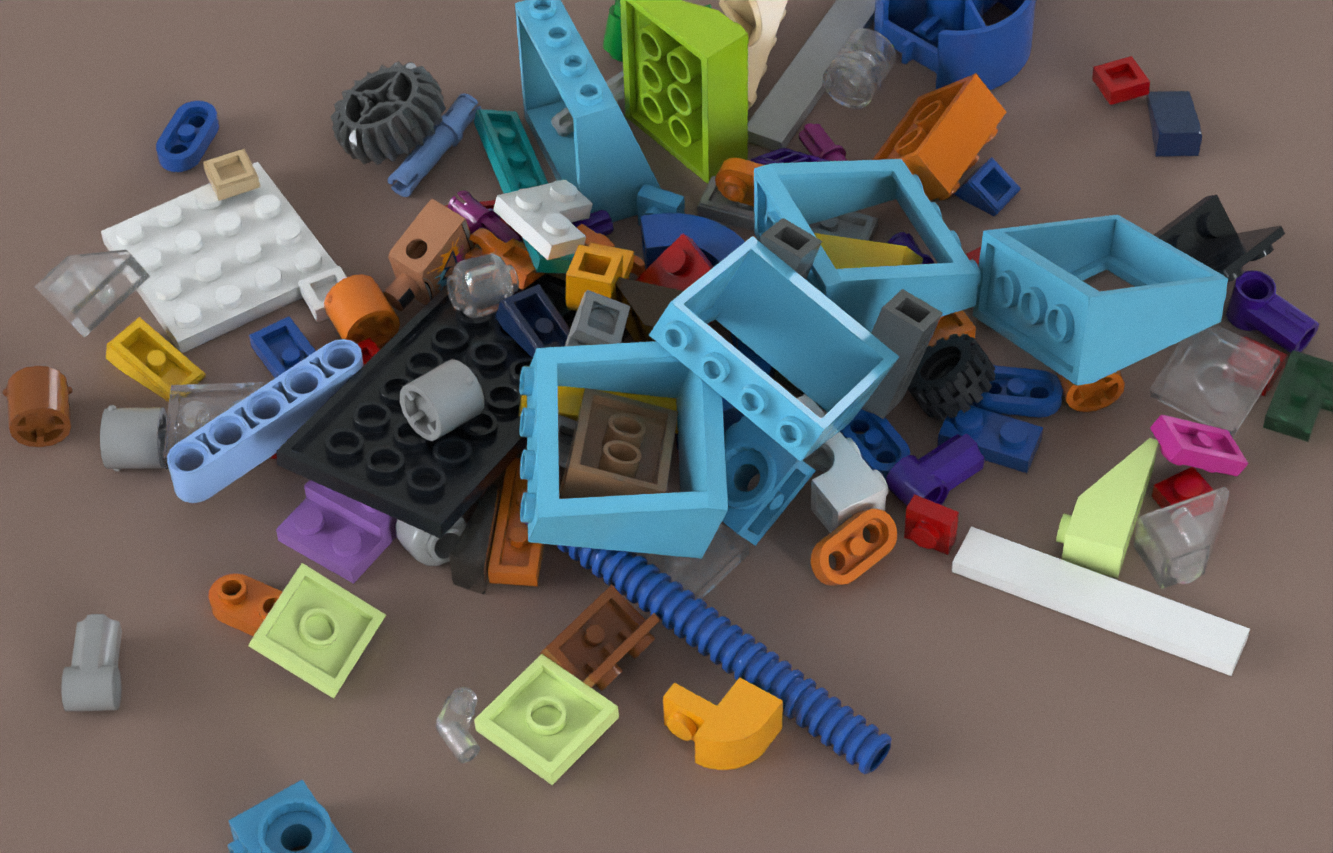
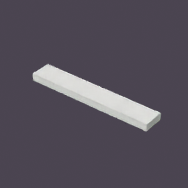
(1101, 600)

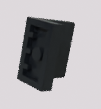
(1211, 239)

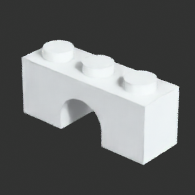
(847, 479)

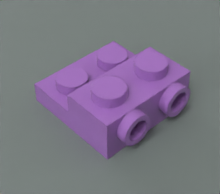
(337, 531)

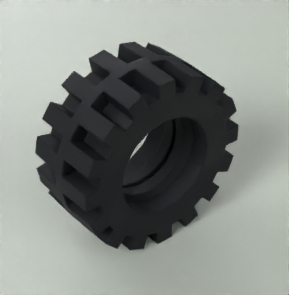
(951, 376)

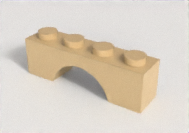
(761, 23)

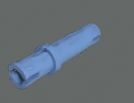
(425, 157)

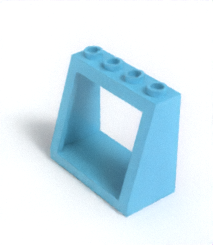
(560, 73)
(824, 190)
(1039, 300)
(788, 328)
(641, 523)

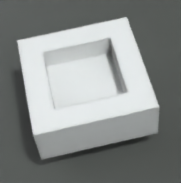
(316, 288)

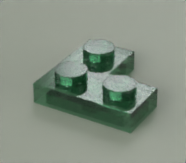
(1300, 396)

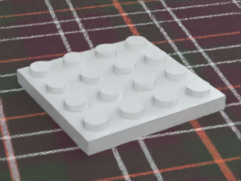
(219, 260)

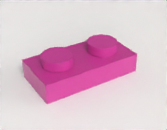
(1198, 446)

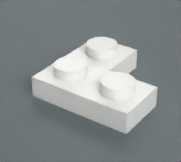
(545, 216)

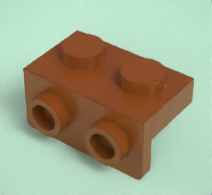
(601, 638)

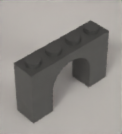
(902, 325)

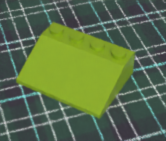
(686, 80)

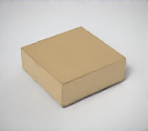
(231, 174)

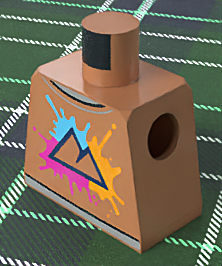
(427, 255)

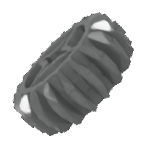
(388, 113)

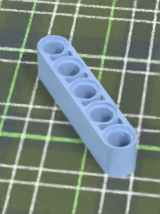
(259, 423)

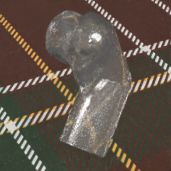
(455, 722)

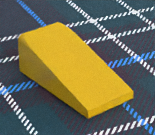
(151, 359)

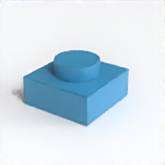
(658, 201)

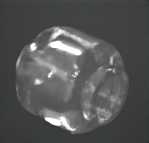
(480, 284)

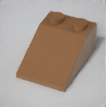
(619, 448)

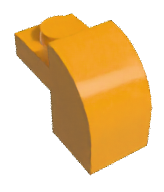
(596, 270)
(727, 733)

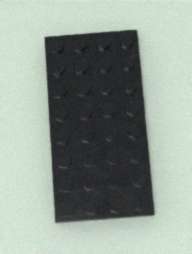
(371, 452)

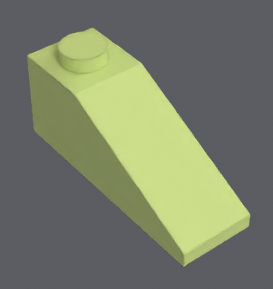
(1107, 514)

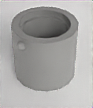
(442, 399)
(133, 437)

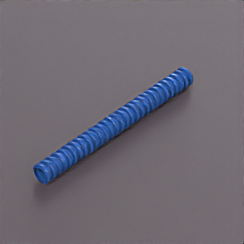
(738, 653)

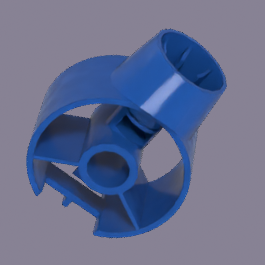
(957, 38)

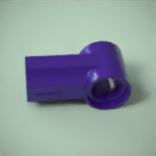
(1259, 308)
(936, 471)

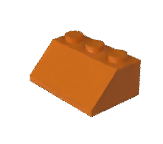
(944, 134)

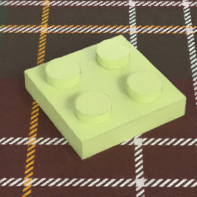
(317, 630)
(546, 719)

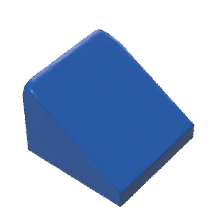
(988, 188)

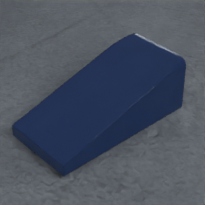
(1174, 123)
(532, 320)

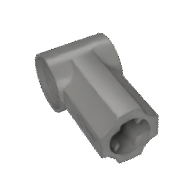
(94, 674)

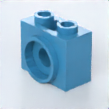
(782, 476)
(286, 822)

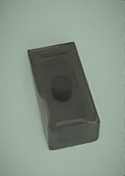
(473, 549)

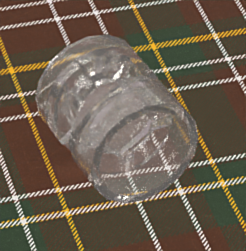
(859, 68)

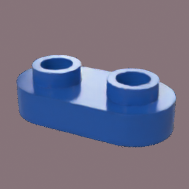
(187, 136)
(1023, 392)
(878, 443)

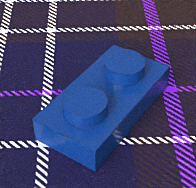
(280, 346)
(998, 437)

